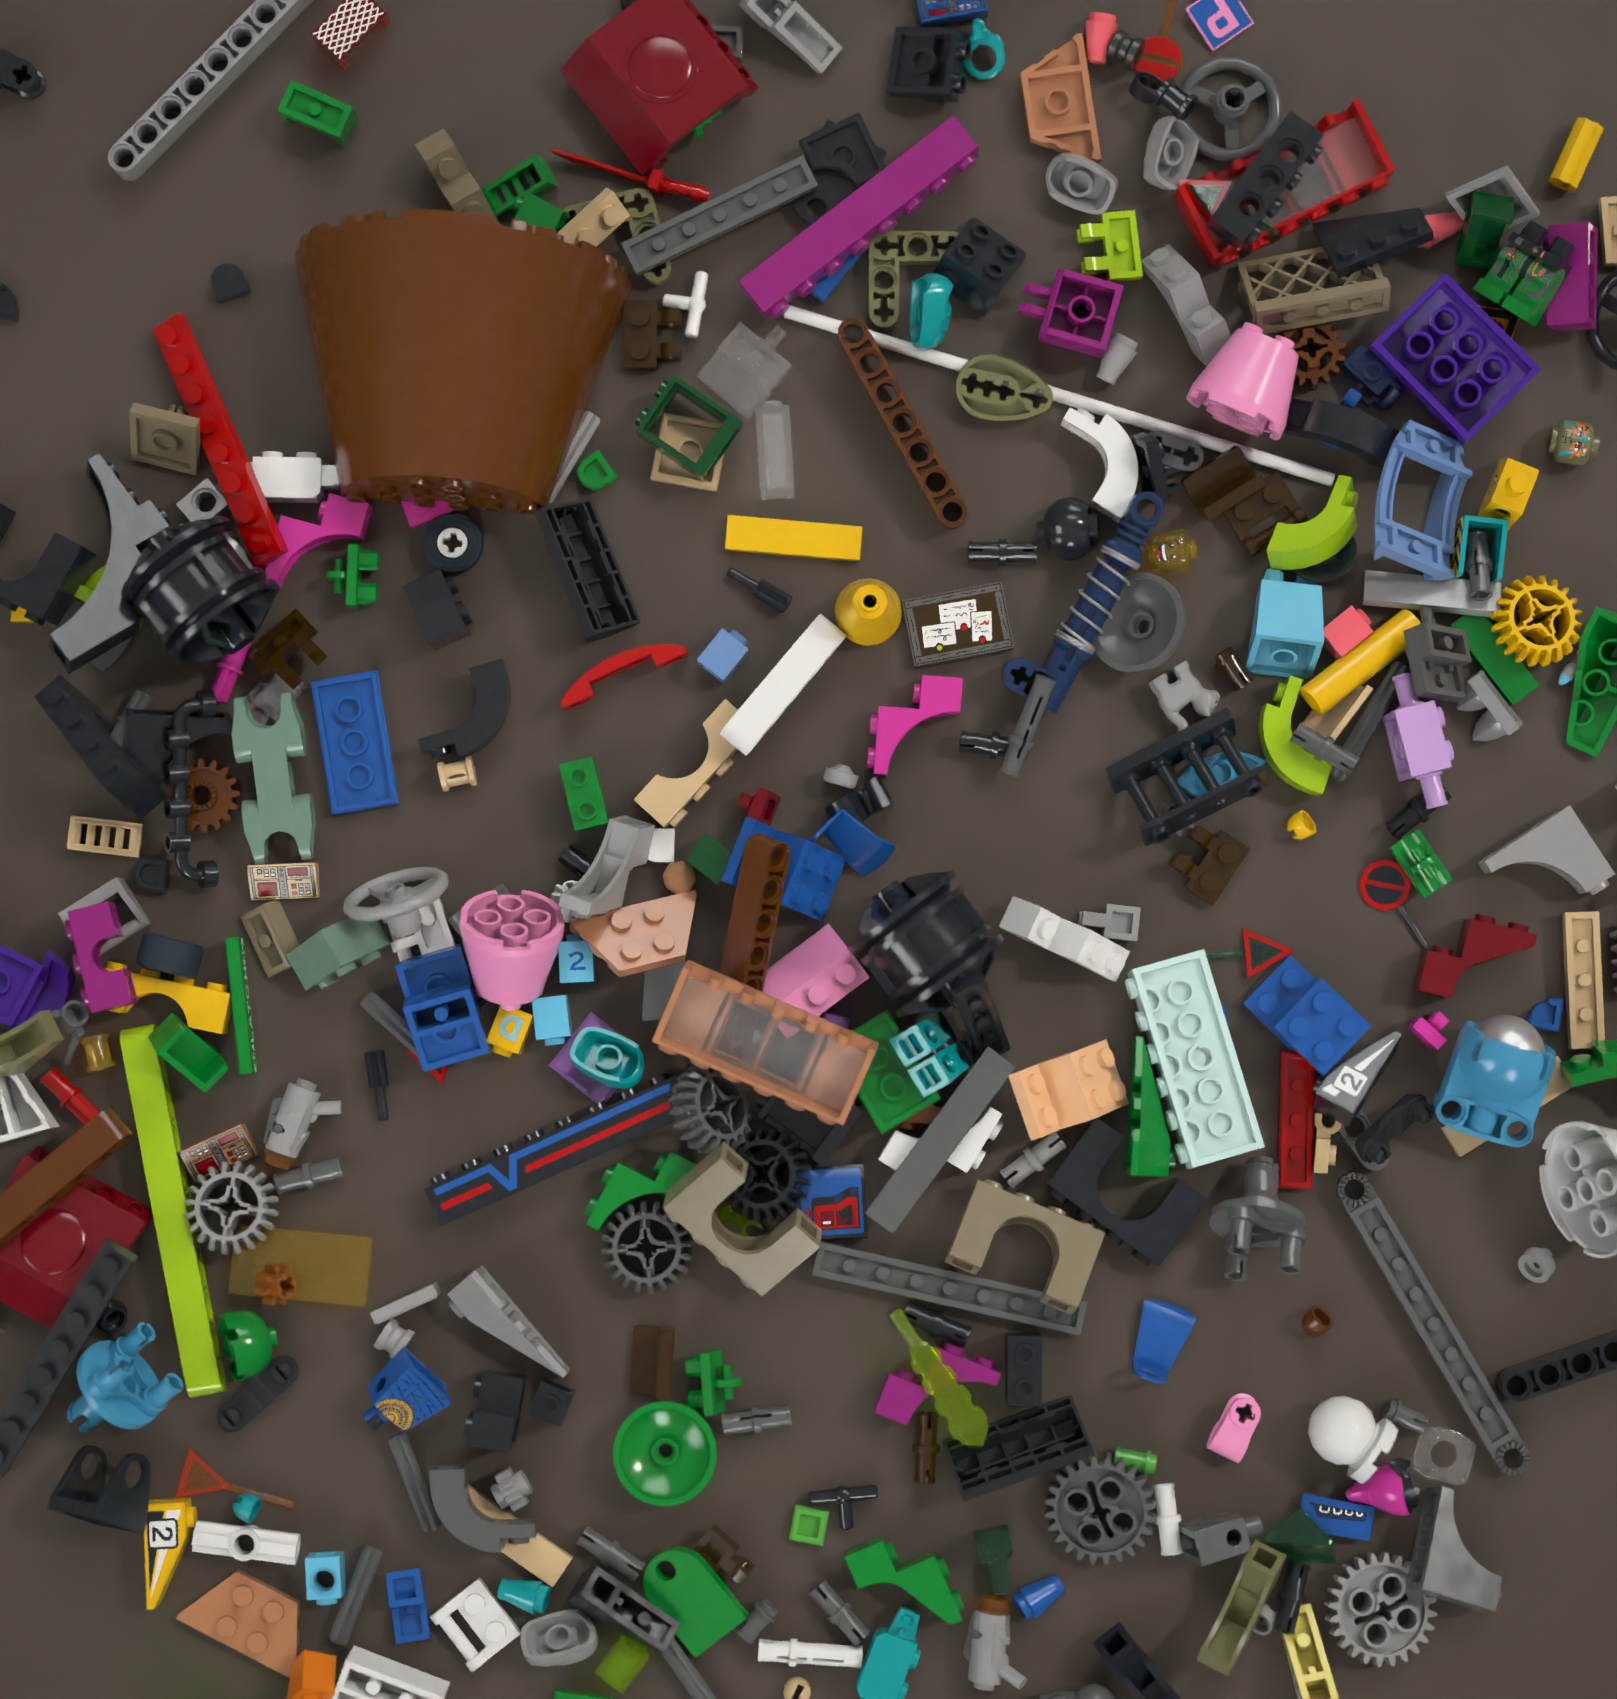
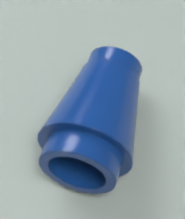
(1038, 1596)

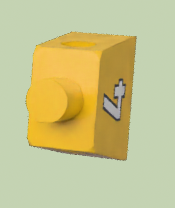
(1508, 490)

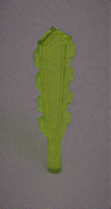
(952, 1401)

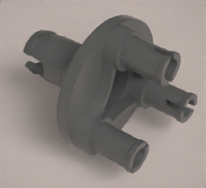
(1259, 1221)

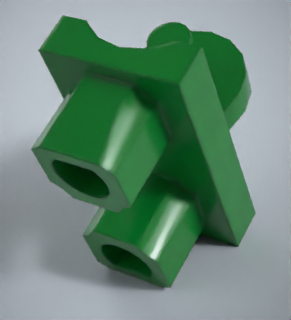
(356, 591)
(1420, 863)
(715, 1379)

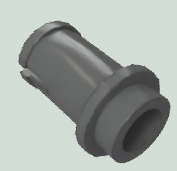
(1405, 1416)
(757, 1620)

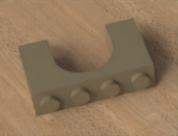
(1071, 1241)
(756, 1259)

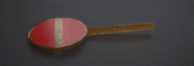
(1162, 54)

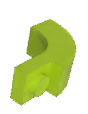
(1319, 538)

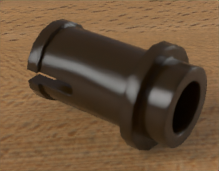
(1233, 668)

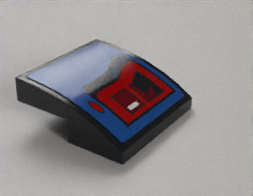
(836, 1201)

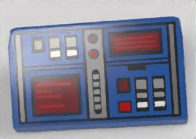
(944, 12)

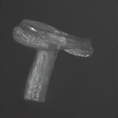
(1456, 1473)

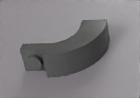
(465, 1521)

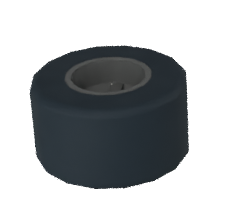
(169, 955)

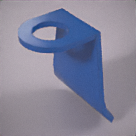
(856, 843)
(1160, 1339)

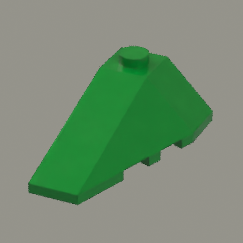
(1595, 684)
(1146, 1134)

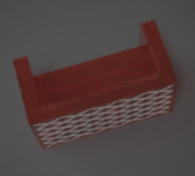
(347, 28)

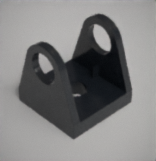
(109, 1505)

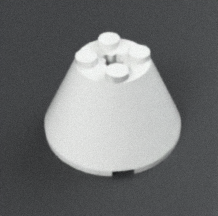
(1582, 1185)

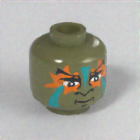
(1573, 442)

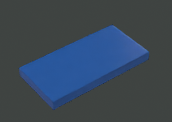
(355, 742)

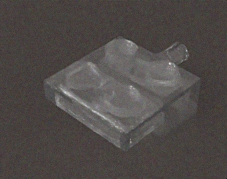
(746, 369)

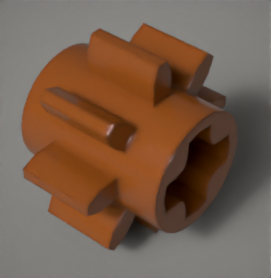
(275, 1284)

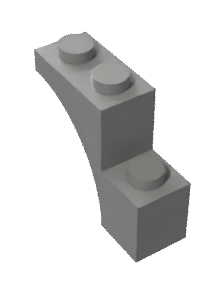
(1187, 298)
(605, 882)

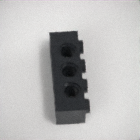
(1293, 136)

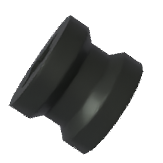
(1125, 49)

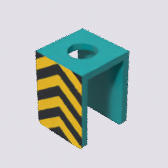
(1498, 547)

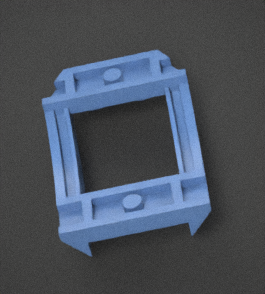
(1430, 550)

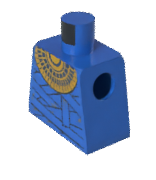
(405, 1393)

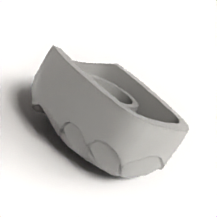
(1169, 153)
(1080, 183)
(558, 1638)

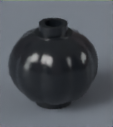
(1069, 529)

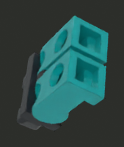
(943, 1045)

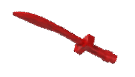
(656, 181)

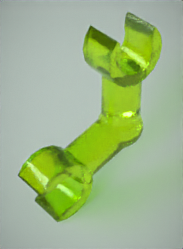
(728, 1215)

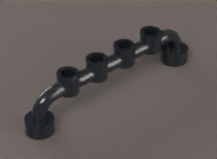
(178, 774)

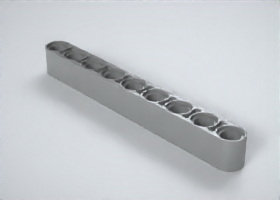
(202, 73)

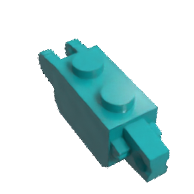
(890, 1657)

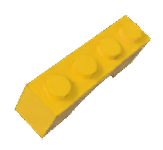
(204, 1007)

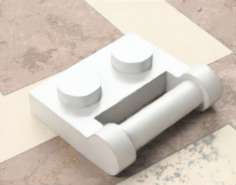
(484, 1616)

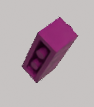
(1575, 300)

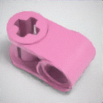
(1233, 1434)

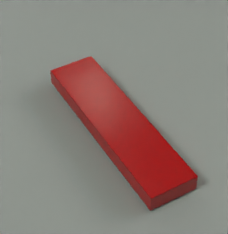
(1295, 1122)

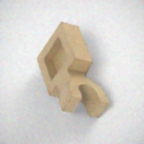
(1324, 1152)

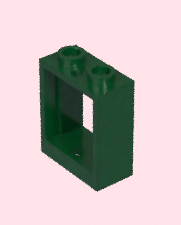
(717, 447)

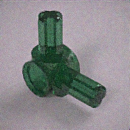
(995, 1549)

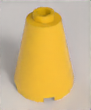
(865, 624)

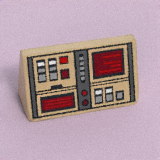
(283, 881)

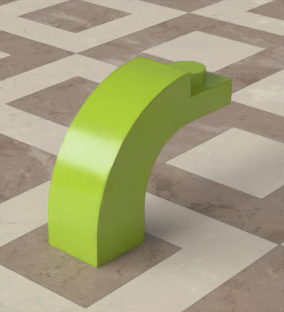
(1286, 757)

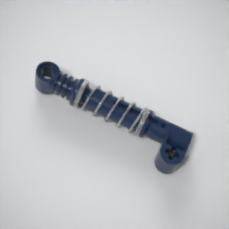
(1097, 599)

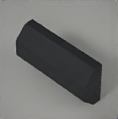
(587, 568)
(1020, 1448)

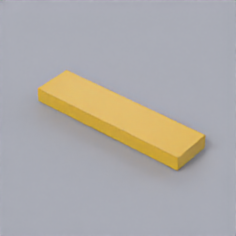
(793, 538)

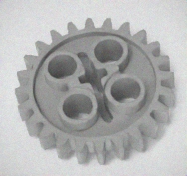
(1392, 1638)

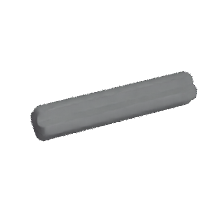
(585, 430)

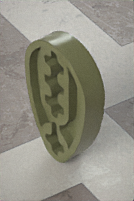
(992, 406)

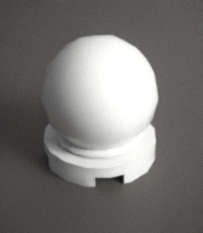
(1347, 1434)

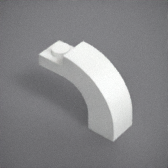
(1118, 458)

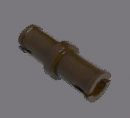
(926, 1447)

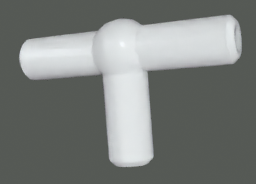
(695, 303)

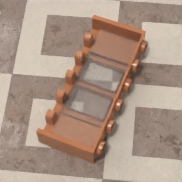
(764, 1043)

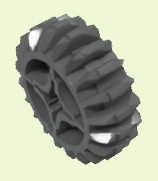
(706, 1129)
(649, 1272)

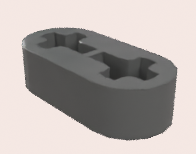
(1179, 445)

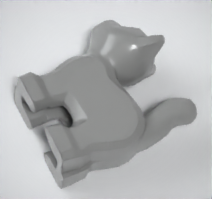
(1178, 694)

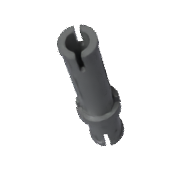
(1027, 725)

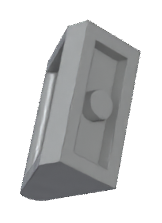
(109, 892)

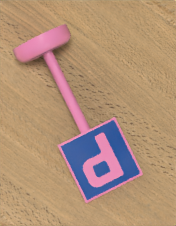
(1219, 20)

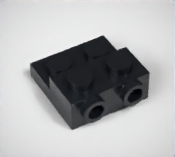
(928, 63)

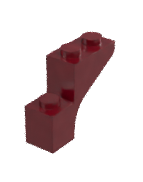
(1478, 942)

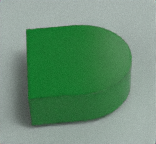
(595, 472)

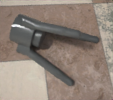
(70, 1020)

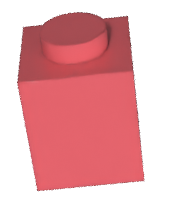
(1346, 631)

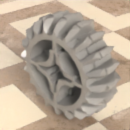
(232, 1192)

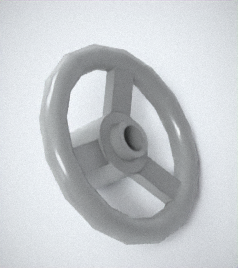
(398, 902)

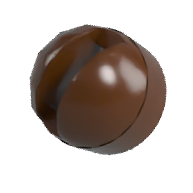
(1316, 1321)

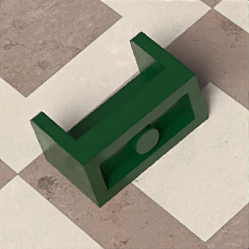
(1483, 229)

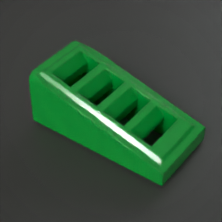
(513, 176)

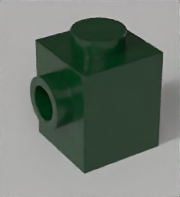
(710, 858)

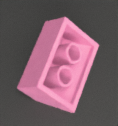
(815, 973)

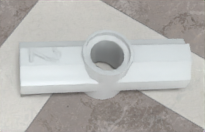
(224, 1540)

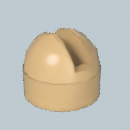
(791, 1685)

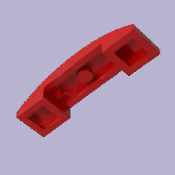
(581, 690)

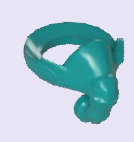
(982, 36)

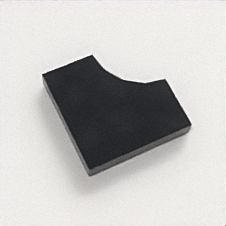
(843, 149)

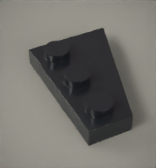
(1369, 239)

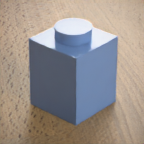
(724, 654)

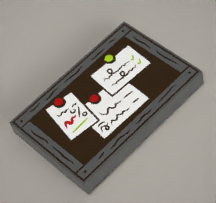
(957, 624)

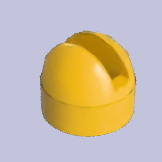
(1302, 825)

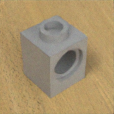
(191, 502)

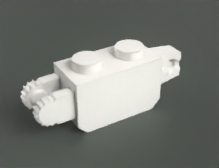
(294, 478)

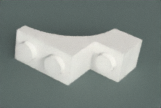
(1064, 938)
(966, 1154)

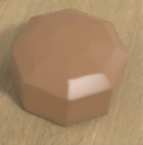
(679, 877)

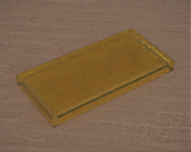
(326, 1264)

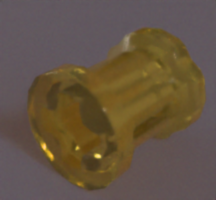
(97, 1052)

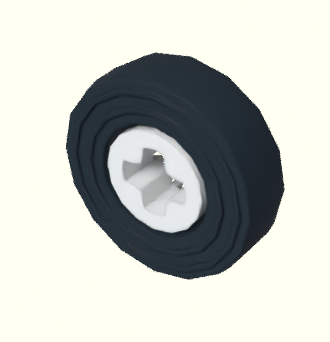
(463, 557)

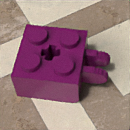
(1060, 324)

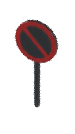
(1387, 887)

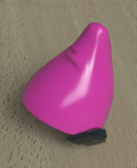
(1388, 1489)

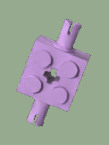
(1418, 741)

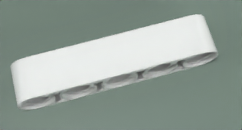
(782, 684)

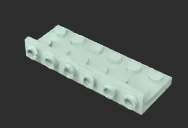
(1194, 1059)

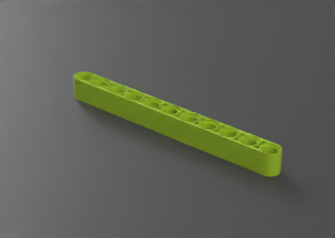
(167, 1193)

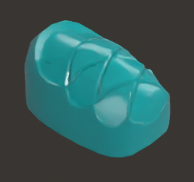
(929, 310)
(607, 1057)

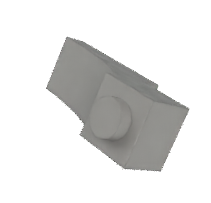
(795, 29)

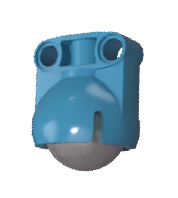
(1496, 1079)

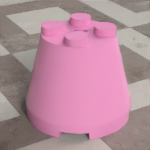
(1249, 382)
(510, 945)

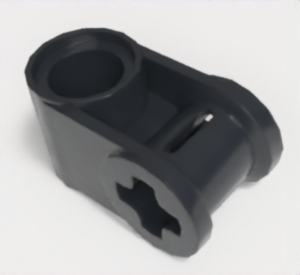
(13, 72)

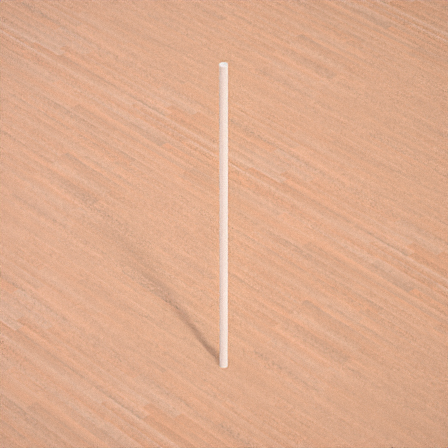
(1074, 400)

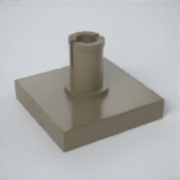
(165, 438)

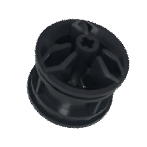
(200, 590)
(923, 941)

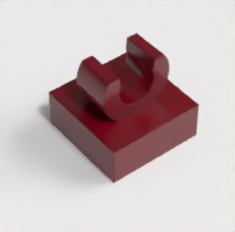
(761, 806)

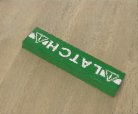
(241, 1005)

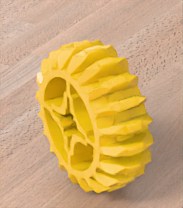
(1543, 632)

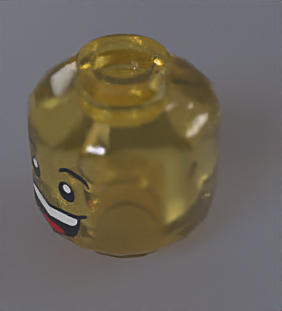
(1172, 552)

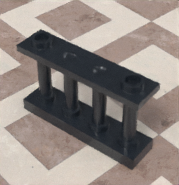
(1186, 746)

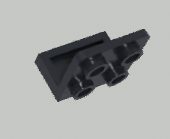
(979, 265)

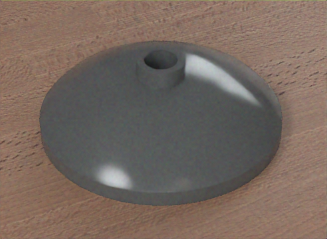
(1143, 602)

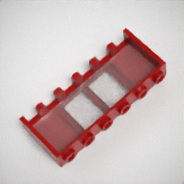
(1347, 166)

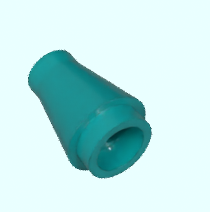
(525, 1594)

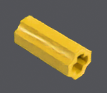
(1576, 154)

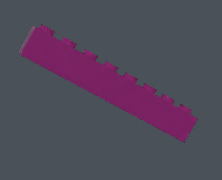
(860, 218)

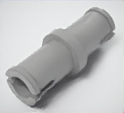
(1033, 1159)

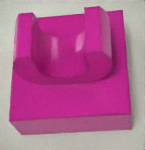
(1429, 1030)

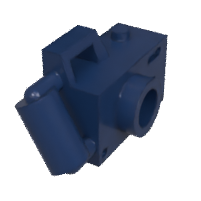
(1372, 377)

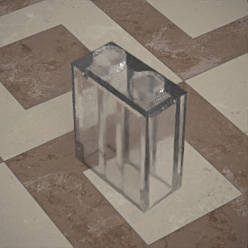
(774, 450)

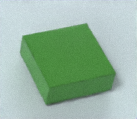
(809, 1524)

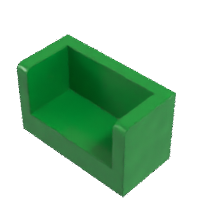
(318, 112)
(188, 1052)

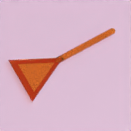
(201, 1478)

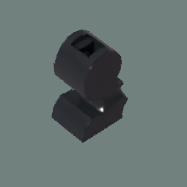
(864, 802)

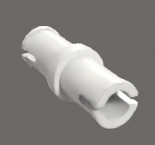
(1167, 1519)

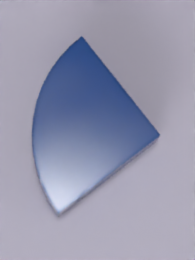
(1546, 1015)

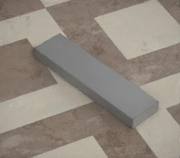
(1413, 593)

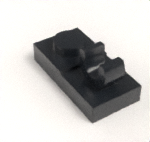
(1151, 468)

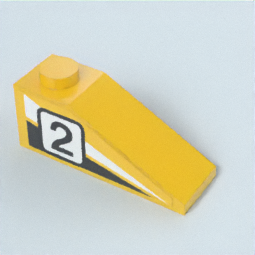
(165, 1540)

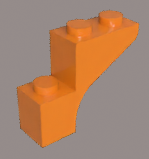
(312, 1676)

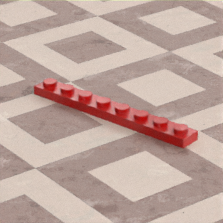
(220, 440)

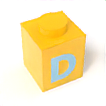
(510, 1031)

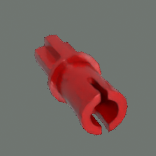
(69, 1095)

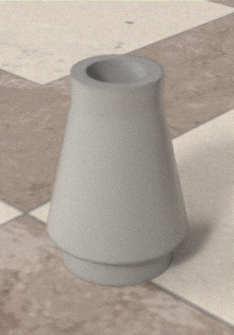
(1117, 356)

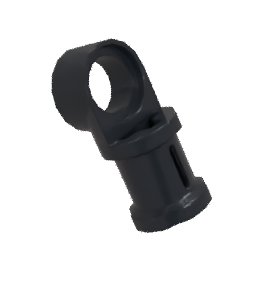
(1150, 89)

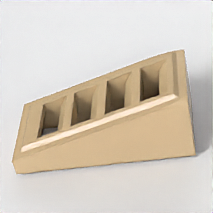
(75, 832)

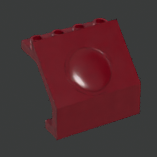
(656, 77)
(57, 1248)

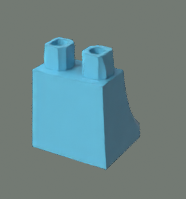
(1286, 627)

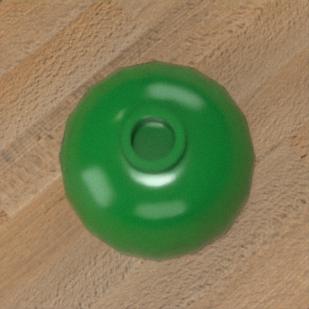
(246, 1342)

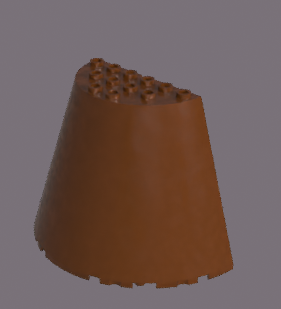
(455, 353)

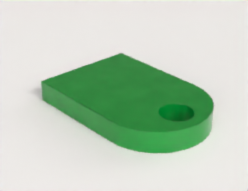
(693, 1598)

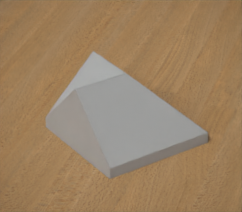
(1500, 183)

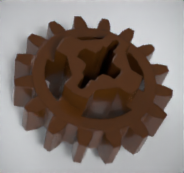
(1322, 348)

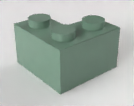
(336, 952)

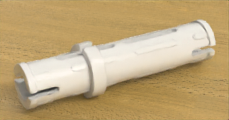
(809, 1653)

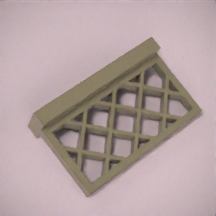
(1317, 304)

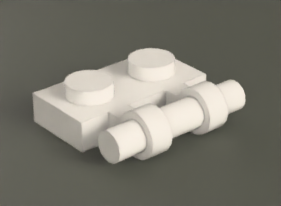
(433, 935)

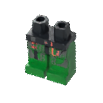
(1527, 275)

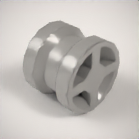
(393, 1338)

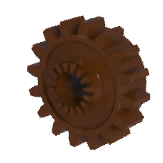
(222, 796)

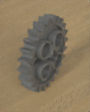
(1072, 1517)

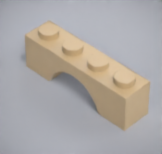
(667, 797)

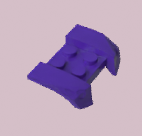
(32, 987)

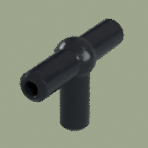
(843, 1496)

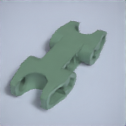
(271, 754)

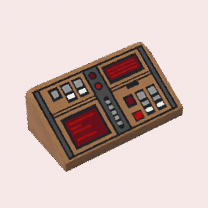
(227, 1147)

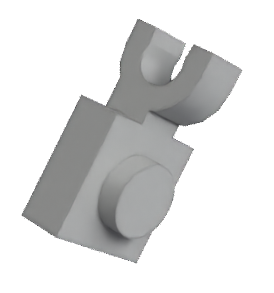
(1116, 922)

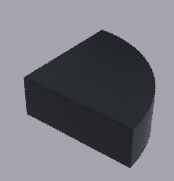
(8, 304)

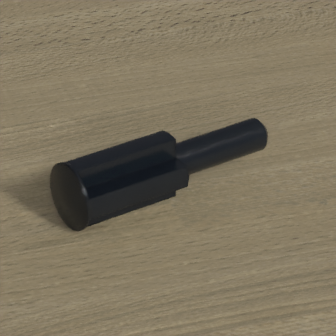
(763, 590)
(378, 1079)

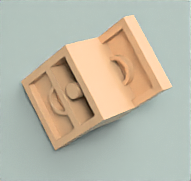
(1068, 1089)

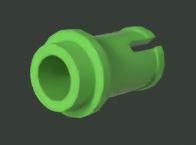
(1145, 1461)

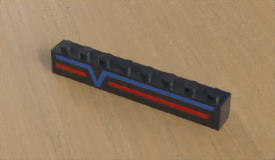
(552, 1152)

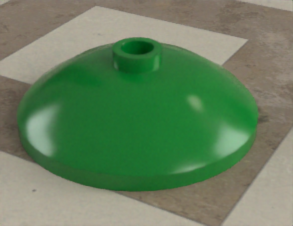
(657, 1477)

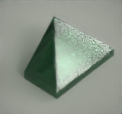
(1301, 1540)

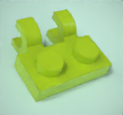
(1120, 246)

